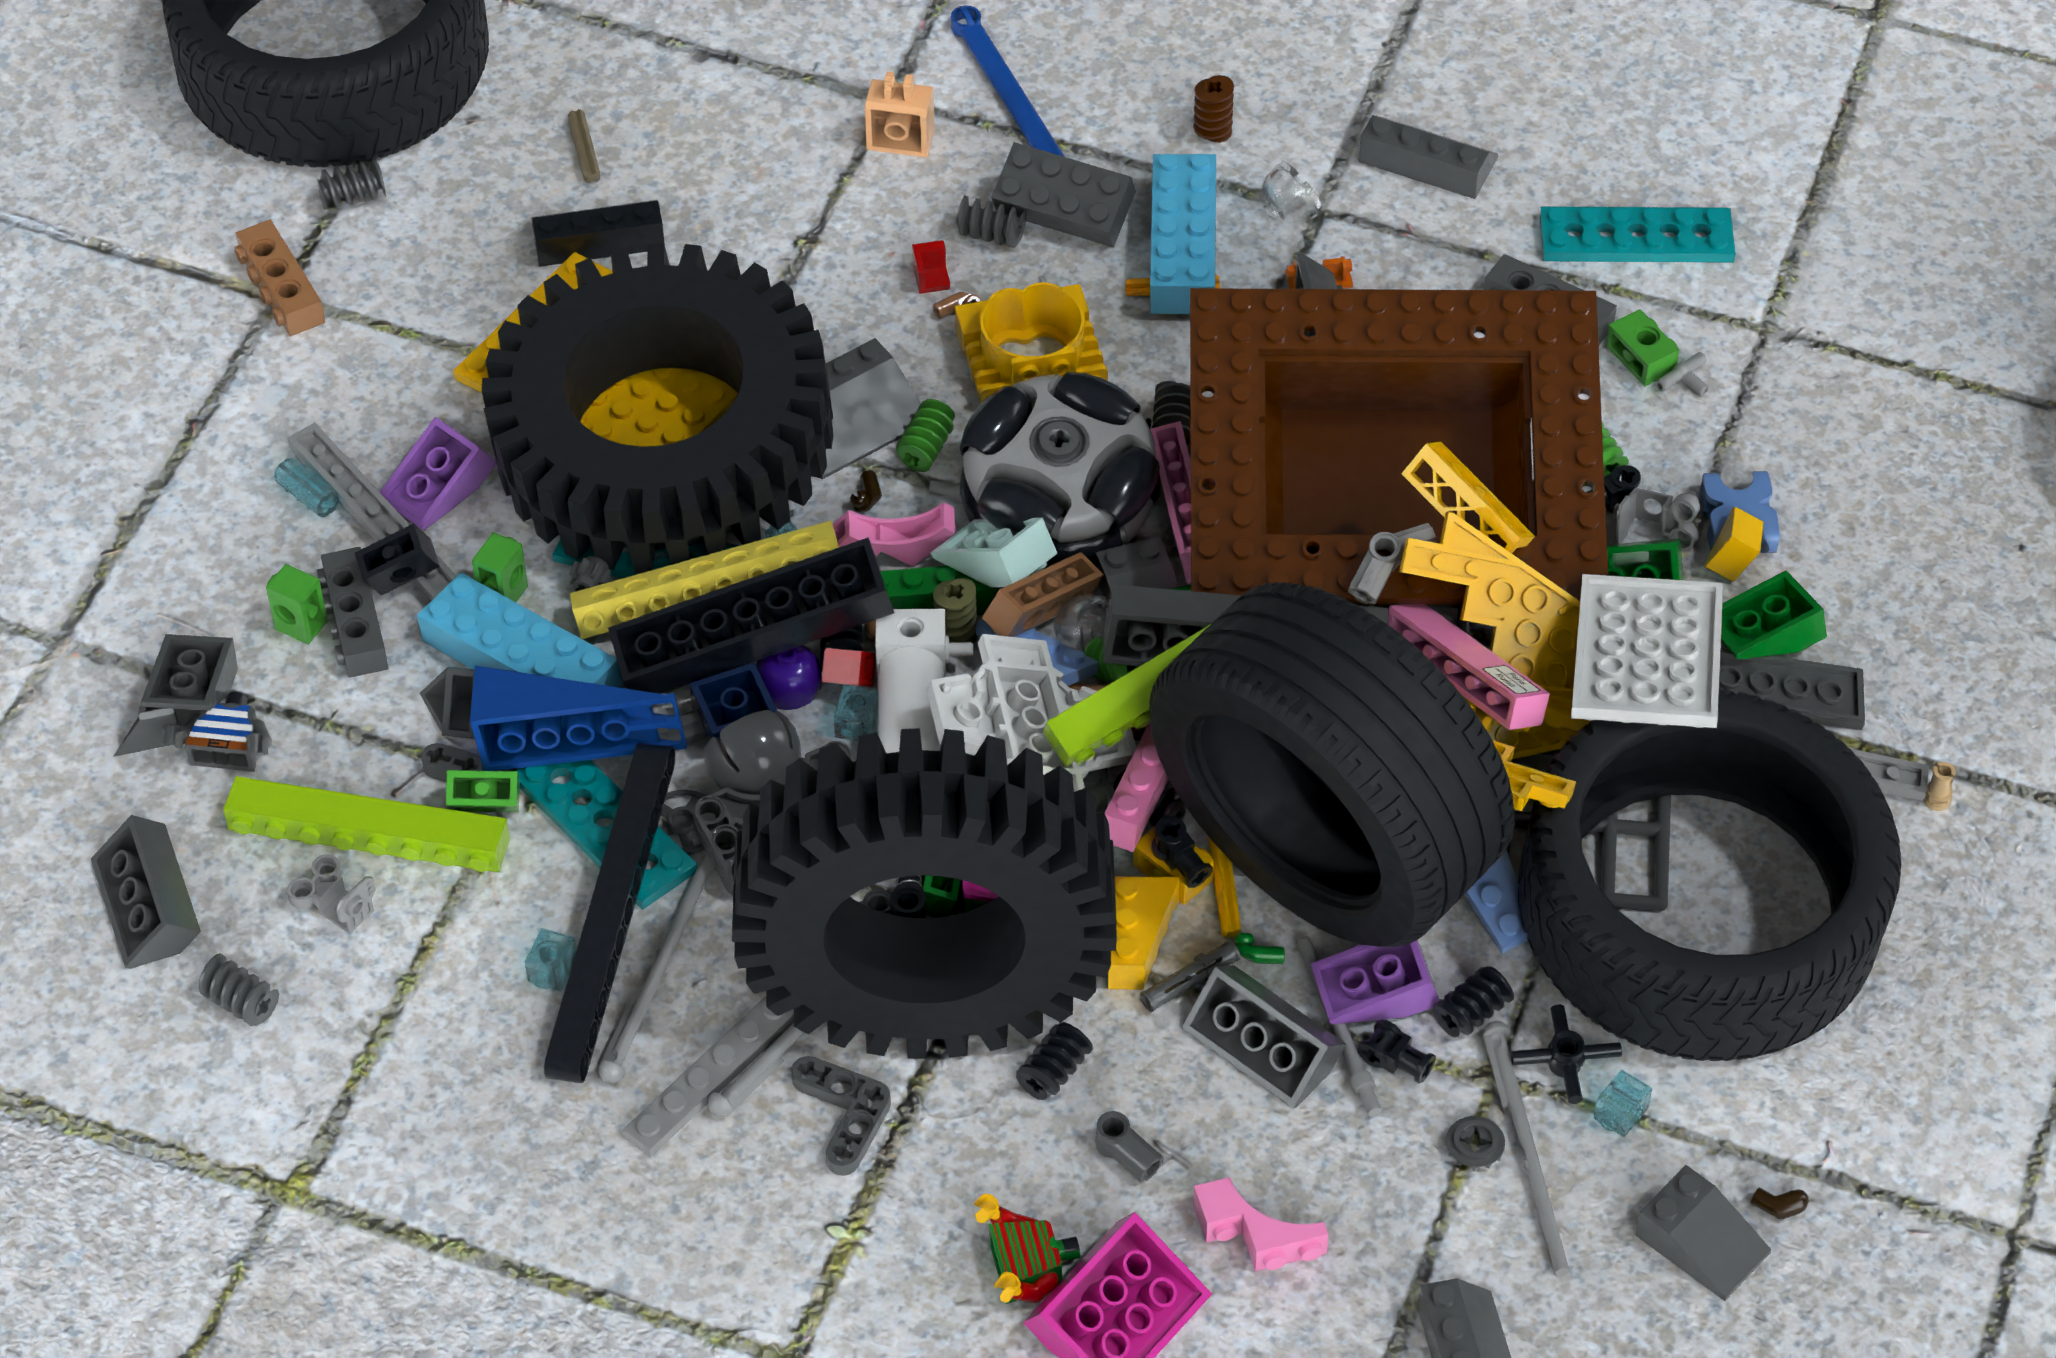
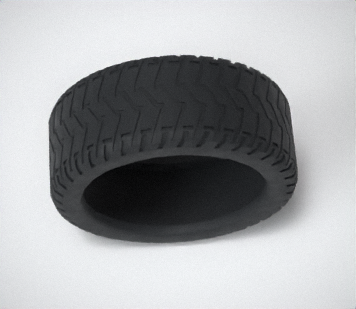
(327, 106)
(1689, 998)

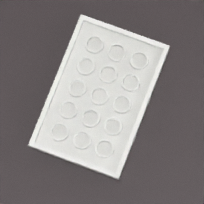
(1648, 651)

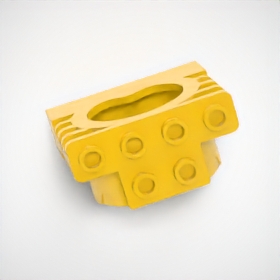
(1021, 318)

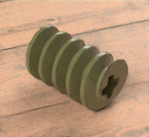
(959, 602)

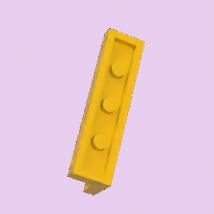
(1467, 489)

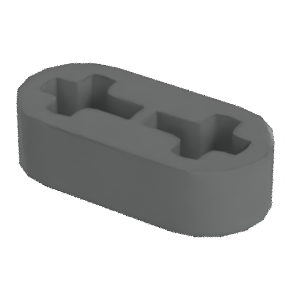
(453, 760)

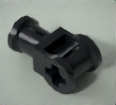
(1617, 490)
(1177, 850)
(1392, 1049)

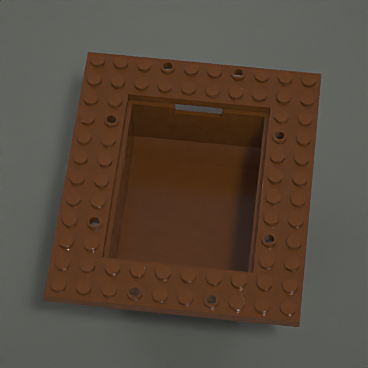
(1321, 426)

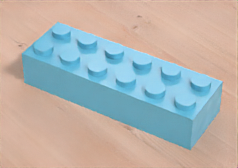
(1182, 229)
(497, 633)

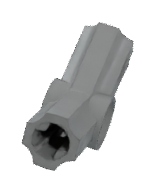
(1376, 569)

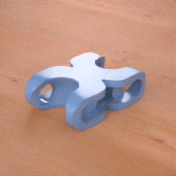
(1719, 499)

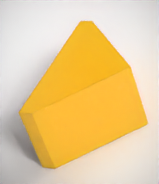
(1736, 545)

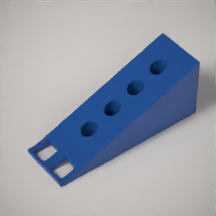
(552, 720)

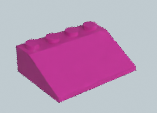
(1119, 1298)

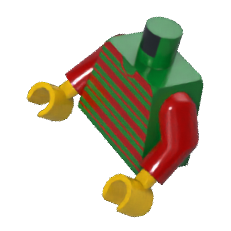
(1024, 1252)

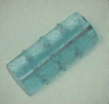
(306, 487)

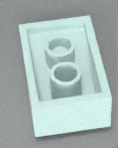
(995, 554)

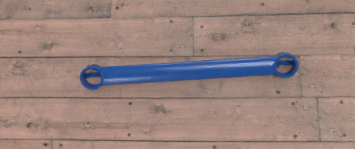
(1002, 79)

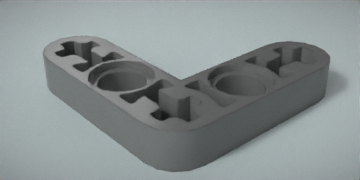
(853, 1100)

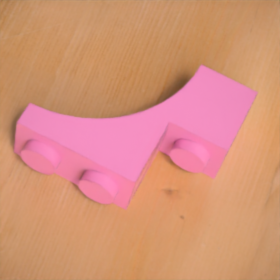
(901, 538)
(1268, 1240)

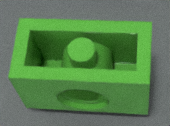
(1642, 347)
(501, 566)
(296, 603)
(483, 791)

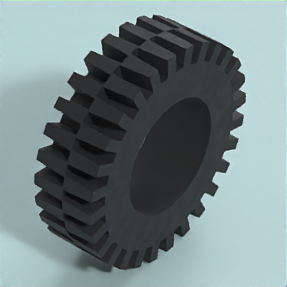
(639, 323)
(917, 817)

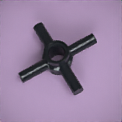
(1566, 1042)

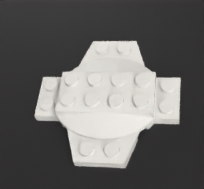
(1013, 701)

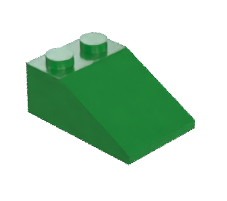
(1772, 619)

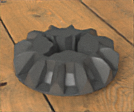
(1489, 1136)

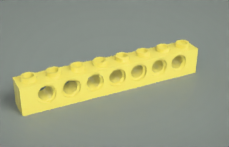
(656, 589)

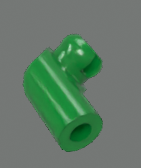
(1257, 953)

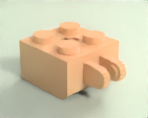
(899, 116)

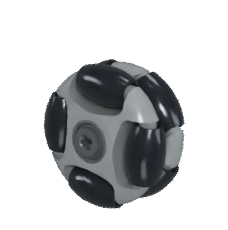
(1061, 454)

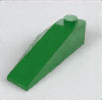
(1646, 559)

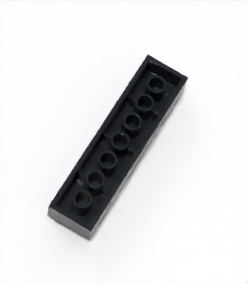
(751, 619)

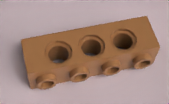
(279, 278)
(1041, 595)

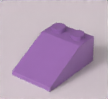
(436, 475)
(1375, 983)

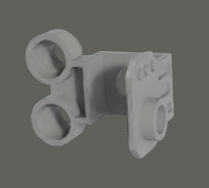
(1674, 516)
(329, 894)

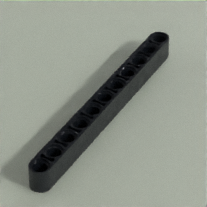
(609, 914)

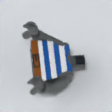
(222, 737)

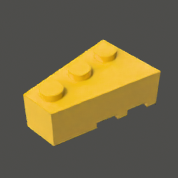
(1142, 920)

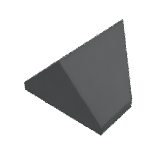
(450, 701)
(147, 730)

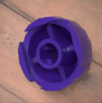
(791, 677)

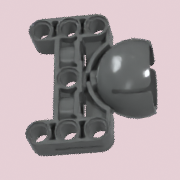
(757, 751)

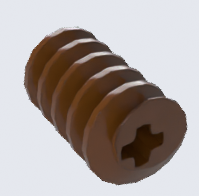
(1214, 108)

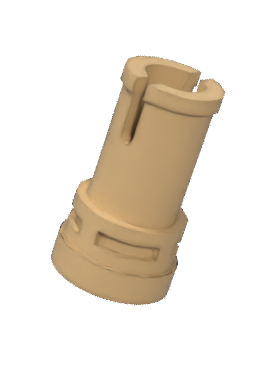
(1939, 789)

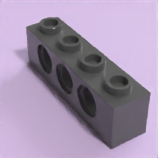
(1517, 275)
(354, 614)

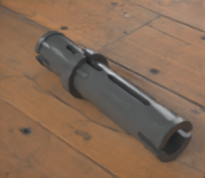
(1156, 995)

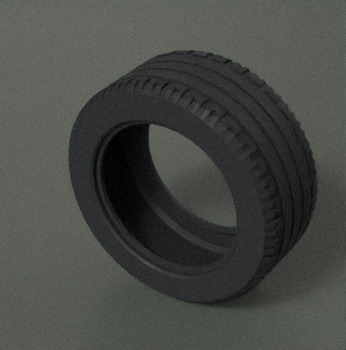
(1332, 763)

